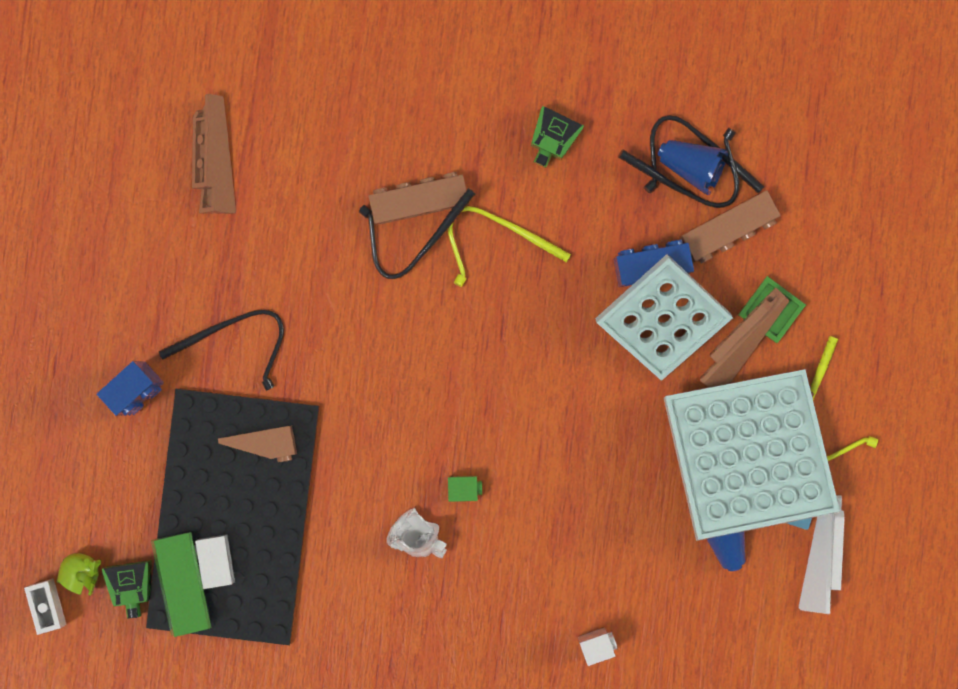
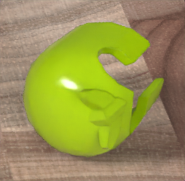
(78, 571)

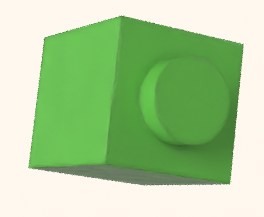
(463, 488)

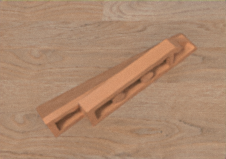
(212, 158)

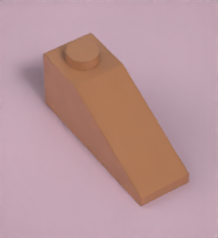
(268, 443)

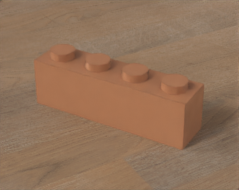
(418, 199)
(731, 225)

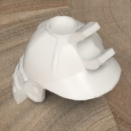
(416, 536)

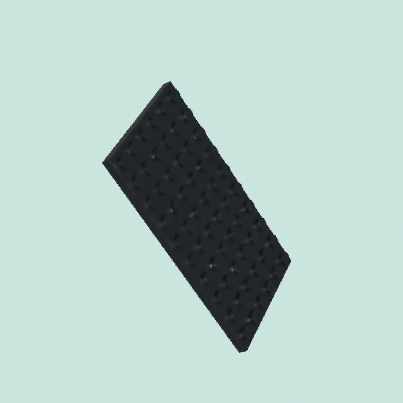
(242, 495)

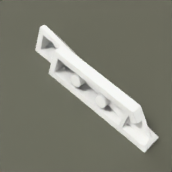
(824, 563)

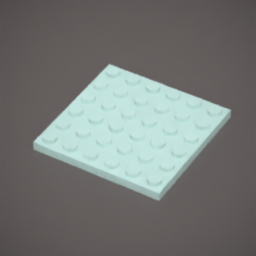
(751, 454)

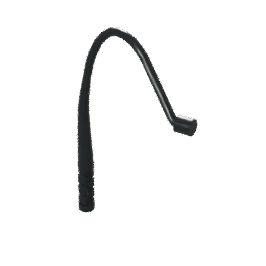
(648, 170)
(742, 172)
(450, 218)
(191, 340)

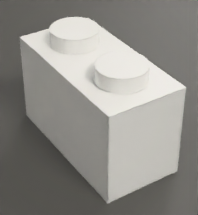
(214, 561)
(45, 606)
(597, 646)

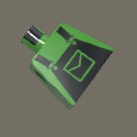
(553, 136)
(129, 585)

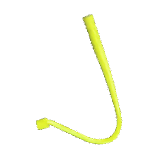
(545, 245)
(820, 372)

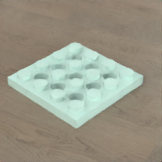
(664, 303)

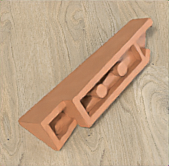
(743, 340)

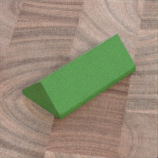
(181, 584)

